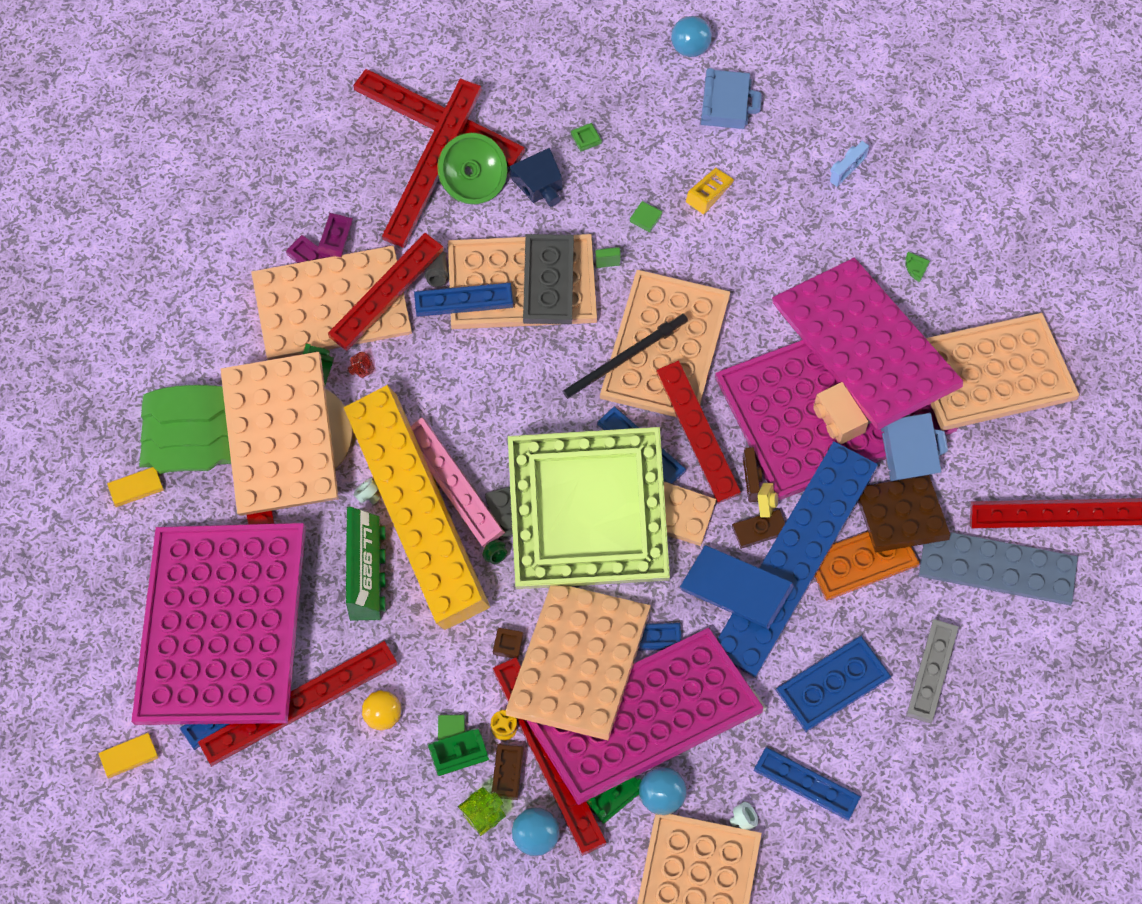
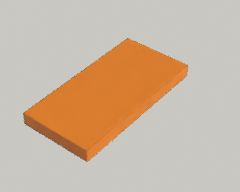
(855, 565)

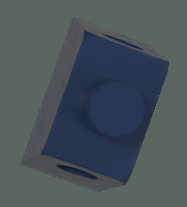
(538, 177)

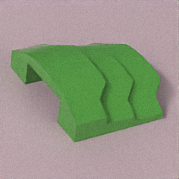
(184, 429)

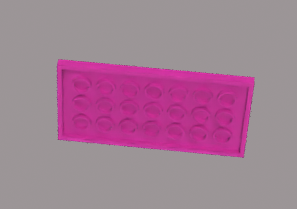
(867, 343)
(665, 710)

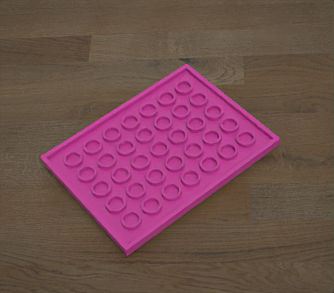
(776, 414)
(220, 625)

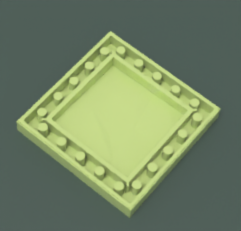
(588, 508)

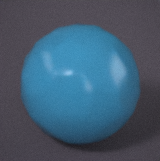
(691, 36)
(662, 791)
(535, 831)

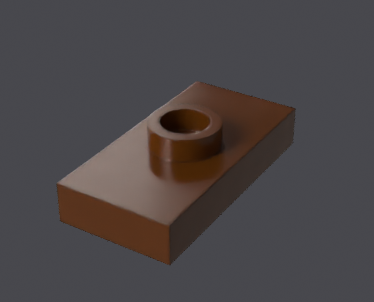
(752, 473)
(758, 529)
(507, 771)

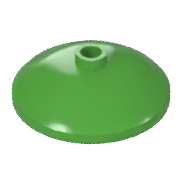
(486, 164)

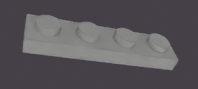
(932, 671)

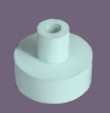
(367, 491)
(744, 816)

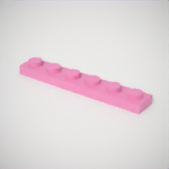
(456, 485)

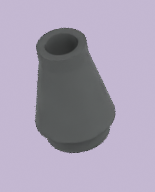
(437, 271)

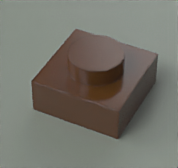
(508, 643)

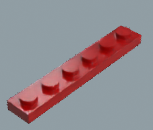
(385, 291)
(698, 432)

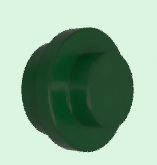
(495, 552)

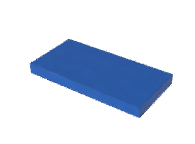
(736, 586)
(833, 683)

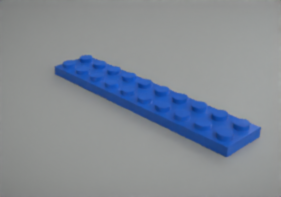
(801, 550)

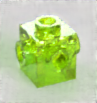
(482, 810)

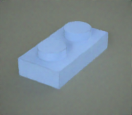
(852, 160)

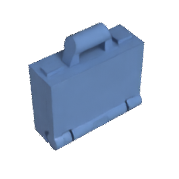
(727, 99)
(913, 447)

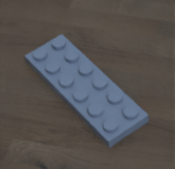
(1001, 567)

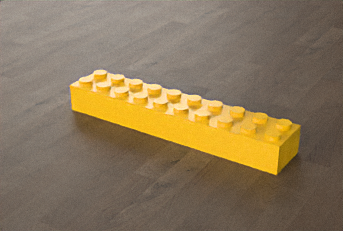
(416, 508)

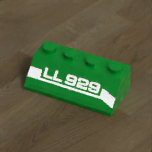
(364, 565)

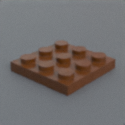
(903, 514)

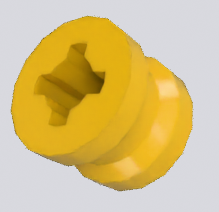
(501, 720)

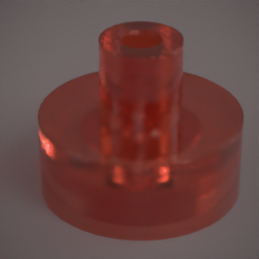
(361, 365)

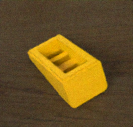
(703, 202)

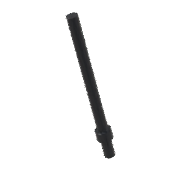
(663, 331)

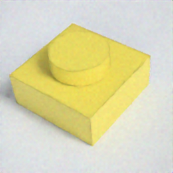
(767, 500)

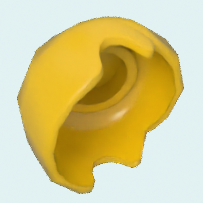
(381, 710)

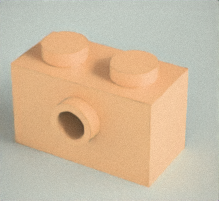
(840, 413)

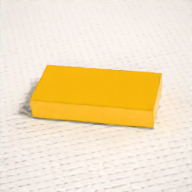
(135, 487)
(128, 755)

